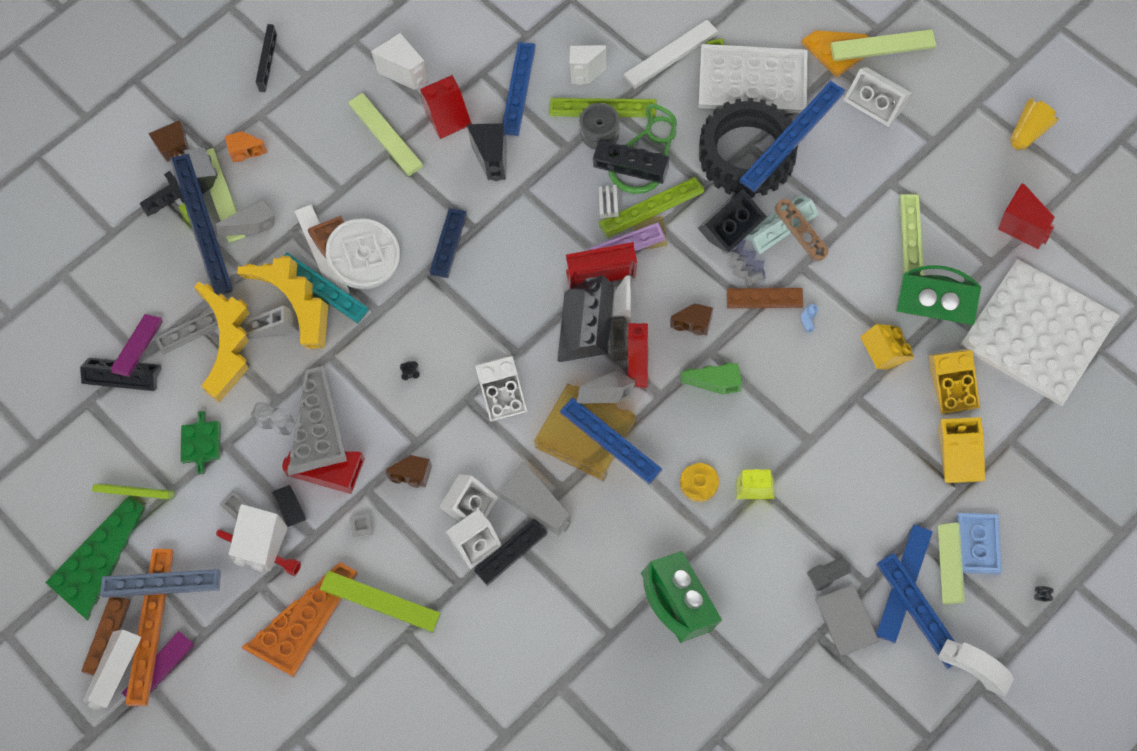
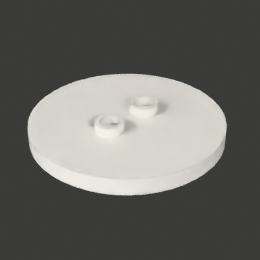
(362, 253)

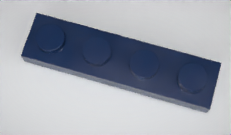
(448, 243)

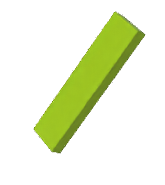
(133, 491)

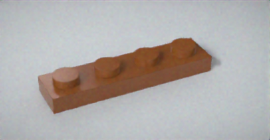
(764, 297)
(110, 621)

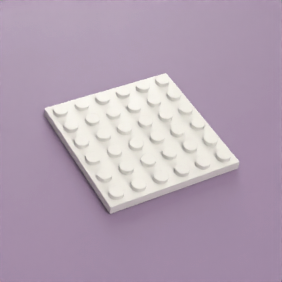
(1039, 332)

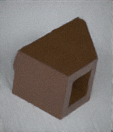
(693, 319)
(410, 470)

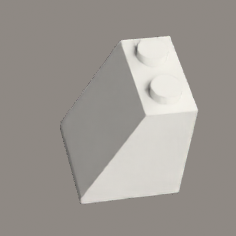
(400, 62)
(257, 538)

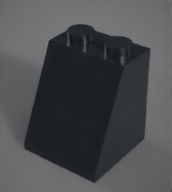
(490, 148)

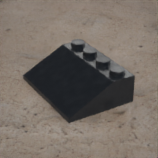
(586, 319)

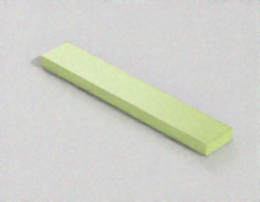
(883, 45)
(385, 134)
(221, 195)
(911, 232)

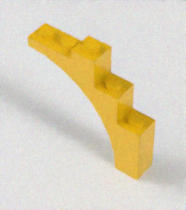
(310, 311)
(232, 339)

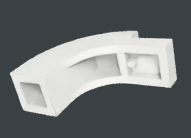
(980, 664)

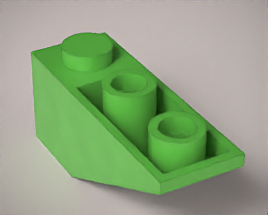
(718, 379)

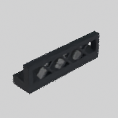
(100, 374)

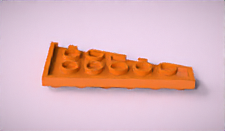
(297, 628)

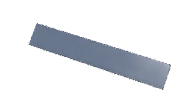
(160, 583)

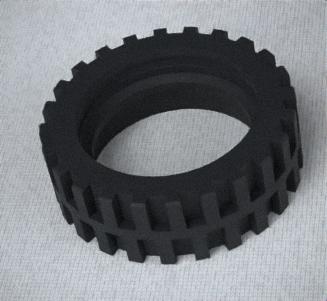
(735, 116)

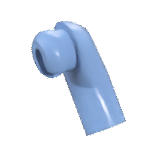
(807, 317)

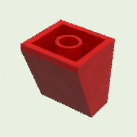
(445, 106)
(1027, 218)

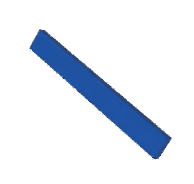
(792, 136)

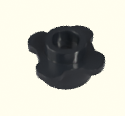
(404, 367)

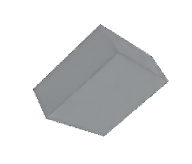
(361, 525)

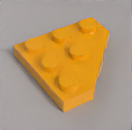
(819, 45)

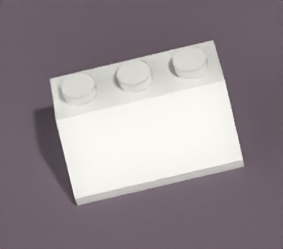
(877, 96)

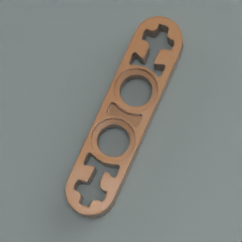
(799, 231)

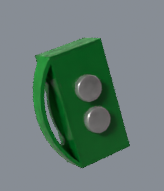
(939, 295)
(679, 597)

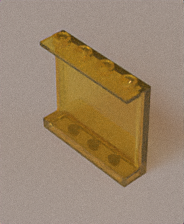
(571, 445)

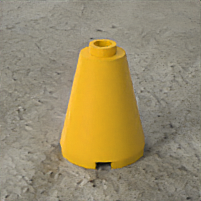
(1032, 124)

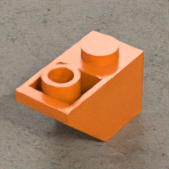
(244, 146)

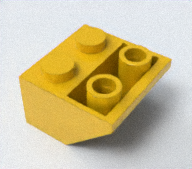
(887, 346)

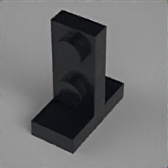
(163, 197)

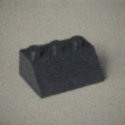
(732, 221)

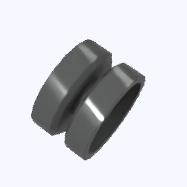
(599, 123)

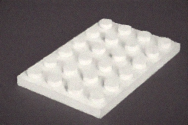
(753, 73)

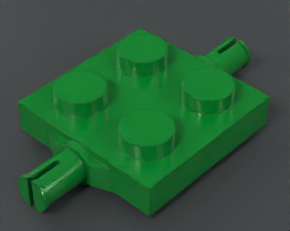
(200, 442)

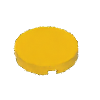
(699, 482)

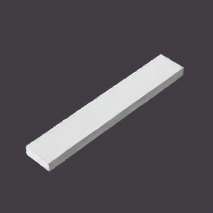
(670, 54)
(308, 219)

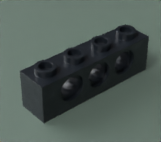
(637, 168)

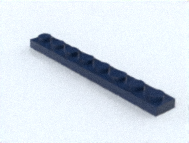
(201, 224)

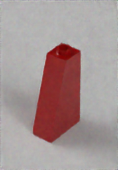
(638, 353)
(337, 476)

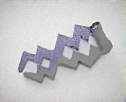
(758, 265)

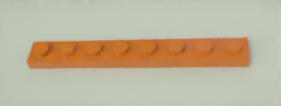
(149, 631)

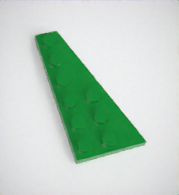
(81, 574)

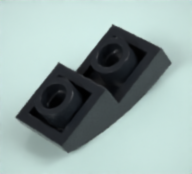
(288, 505)

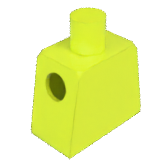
(755, 484)

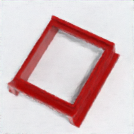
(611, 262)

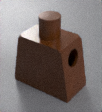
(170, 140)

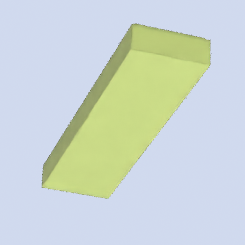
(951, 563)

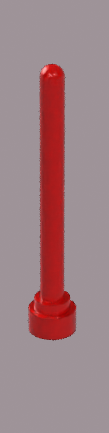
(291, 566)

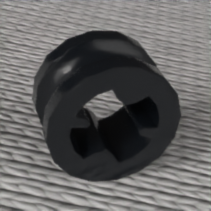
(1043, 593)

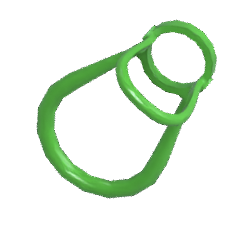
(673, 122)

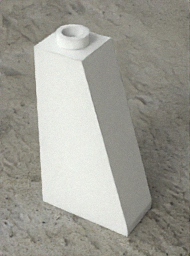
(111, 668)

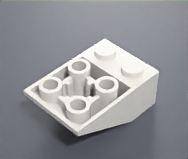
(501, 388)

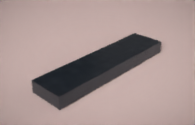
(266, 58)
(510, 552)

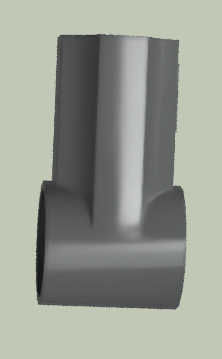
(823, 576)

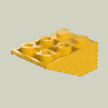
(954, 380)
(962, 449)

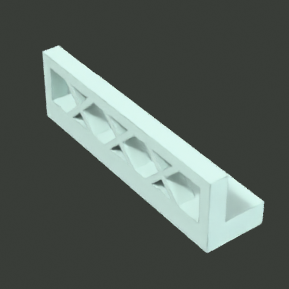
(773, 229)

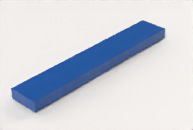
(518, 88)
(611, 441)
(912, 562)
(915, 603)

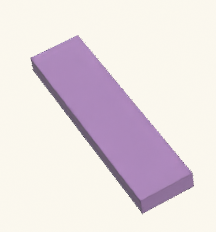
(642, 238)

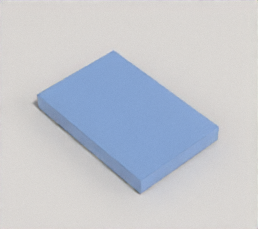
(980, 543)

